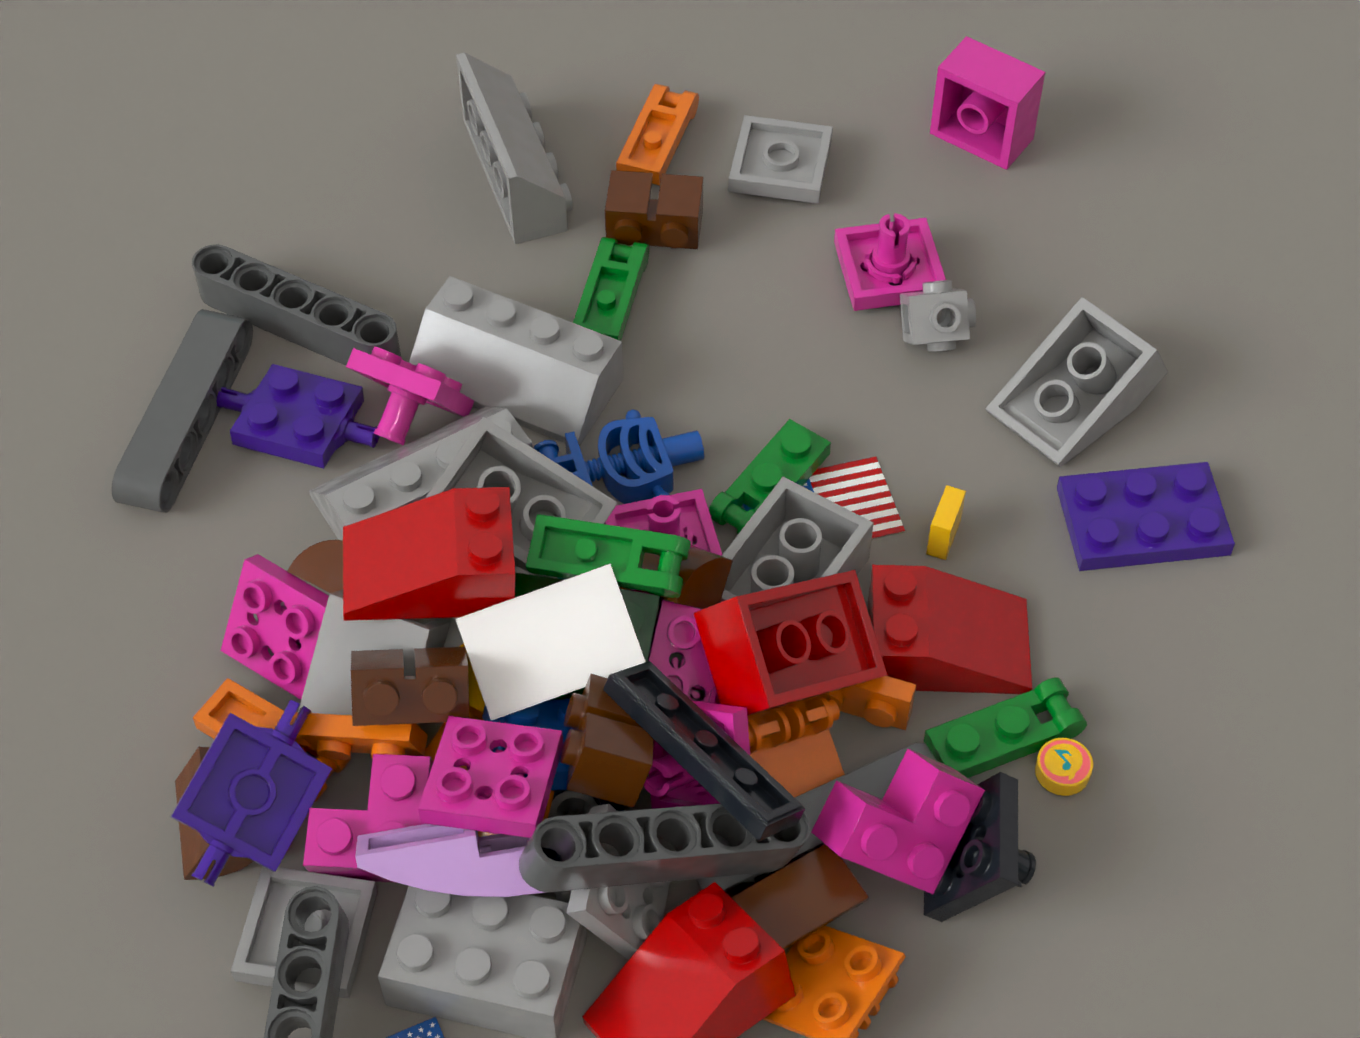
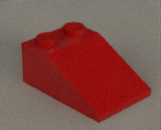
(431, 557)
(949, 631)
(790, 643)
(696, 976)

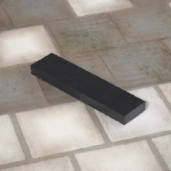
(704, 750)

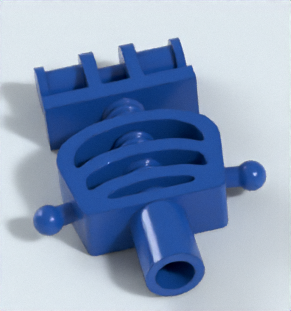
(654, 456)

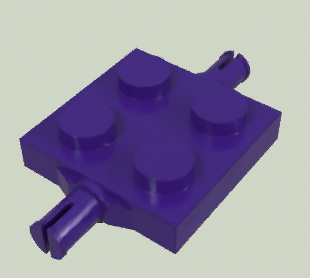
(297, 416)
(251, 792)

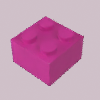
(986, 102)

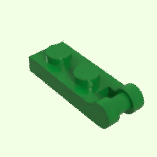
(612, 287)
(789, 454)
(574, 547)
(1005, 730)

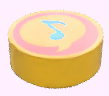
(1063, 766)

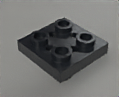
(986, 856)

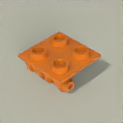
(797, 744)
(836, 984)

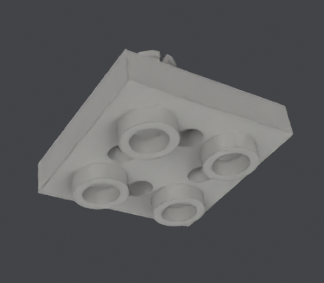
(618, 914)

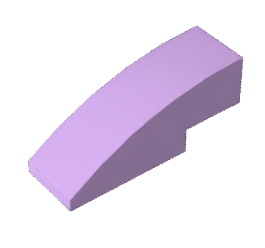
(446, 860)

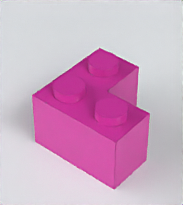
(392, 804)
(907, 831)

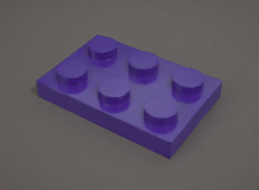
(1144, 516)

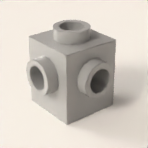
(920, 316)

